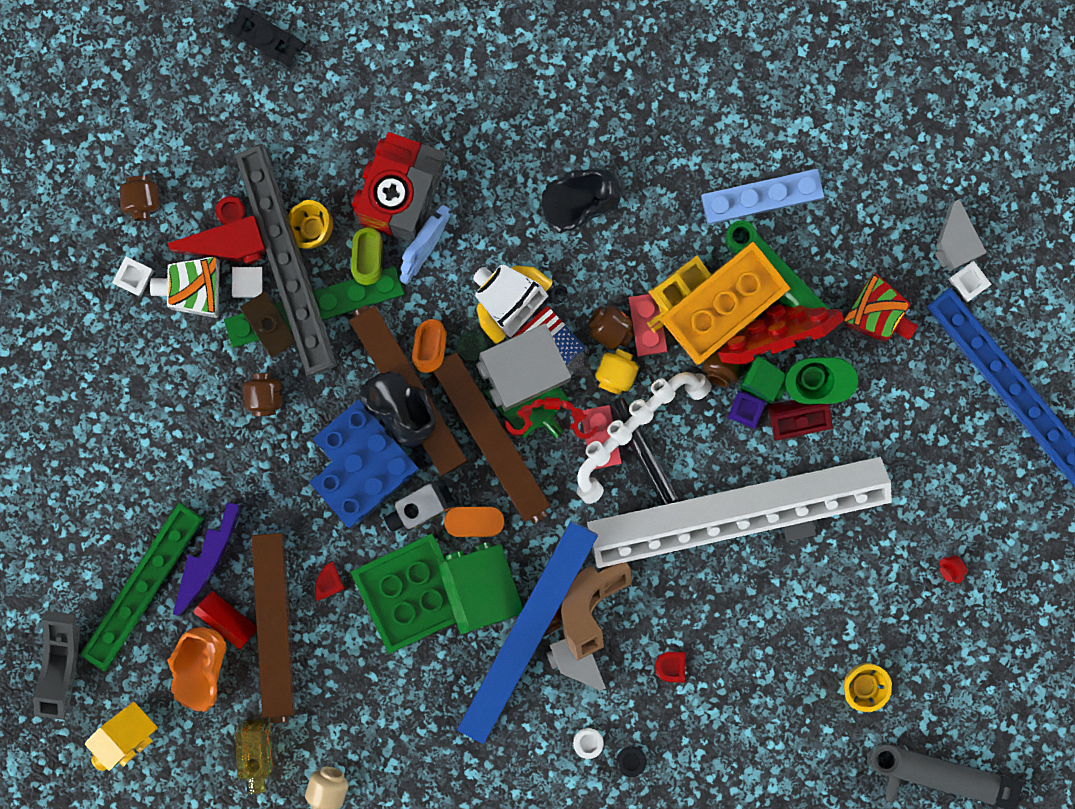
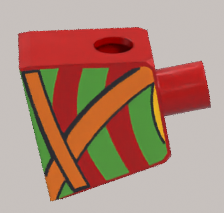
(880, 312)

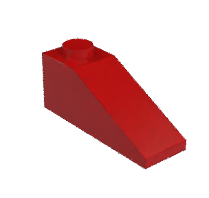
(229, 242)

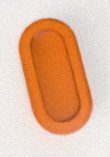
(429, 345)
(474, 521)

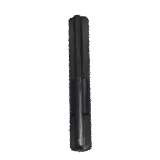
(645, 455)

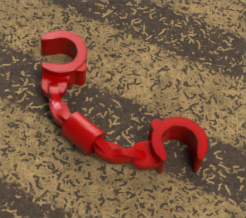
(554, 404)

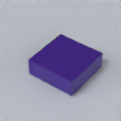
(746, 409)

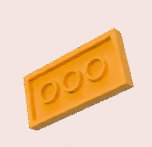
(724, 303)

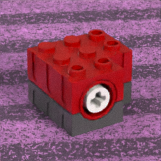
(399, 187)

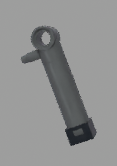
(944, 776)

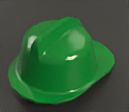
(821, 380)

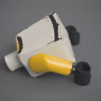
(511, 298)

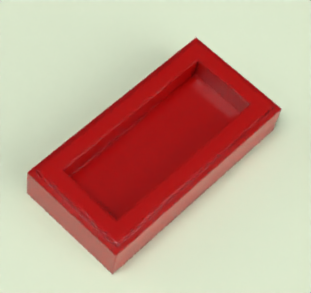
(225, 620)

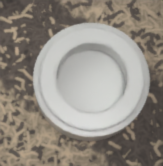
(588, 743)

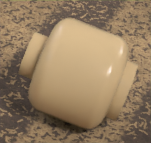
(327, 788)

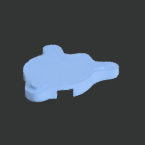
(423, 244)

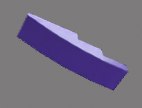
(200, 569)

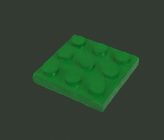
(406, 593)

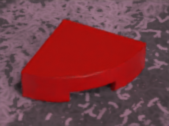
(328, 582)

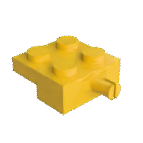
(676, 287)

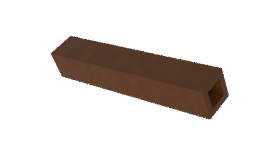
(389, 357)
(492, 439)
(273, 627)

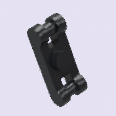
(265, 37)

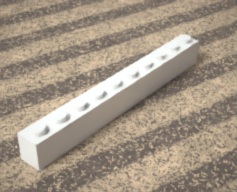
(740, 512)

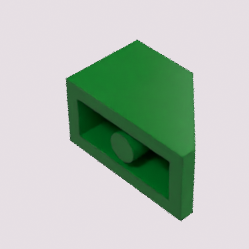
(764, 380)

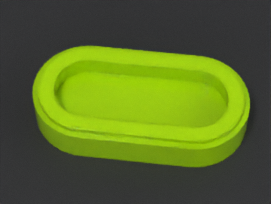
(367, 256)

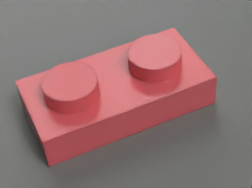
(644, 309)
(602, 419)

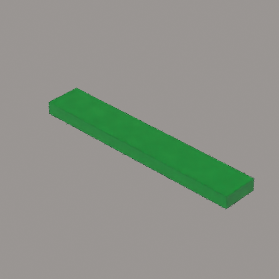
(142, 587)

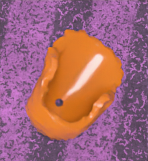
(197, 668)

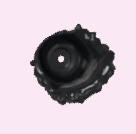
(570, 201)
(400, 408)

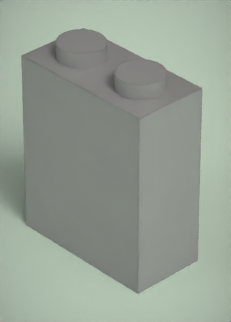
(523, 368)

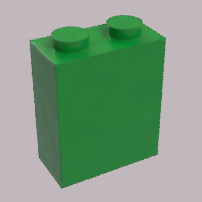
(480, 587)

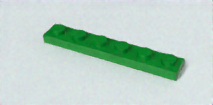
(331, 302)

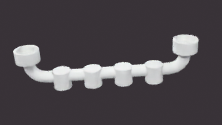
(621, 433)

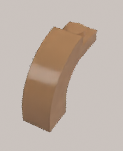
(585, 592)

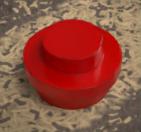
(953, 569)

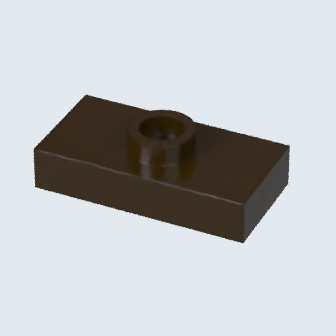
(268, 324)

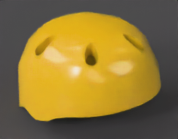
(314, 227)
(865, 686)

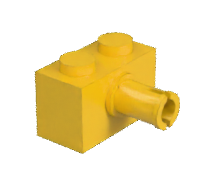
(120, 738)

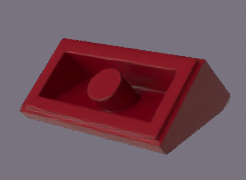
(797, 419)

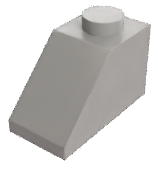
(958, 239)
(583, 670)

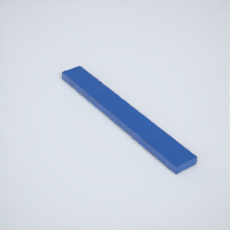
(1006, 380)
(527, 631)

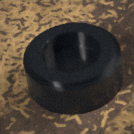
(631, 761)

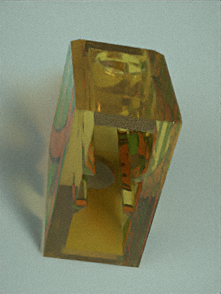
(254, 741)

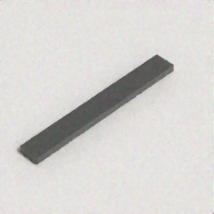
(285, 260)

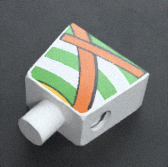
(191, 287)

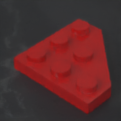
(778, 331)

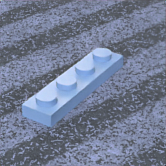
(762, 196)

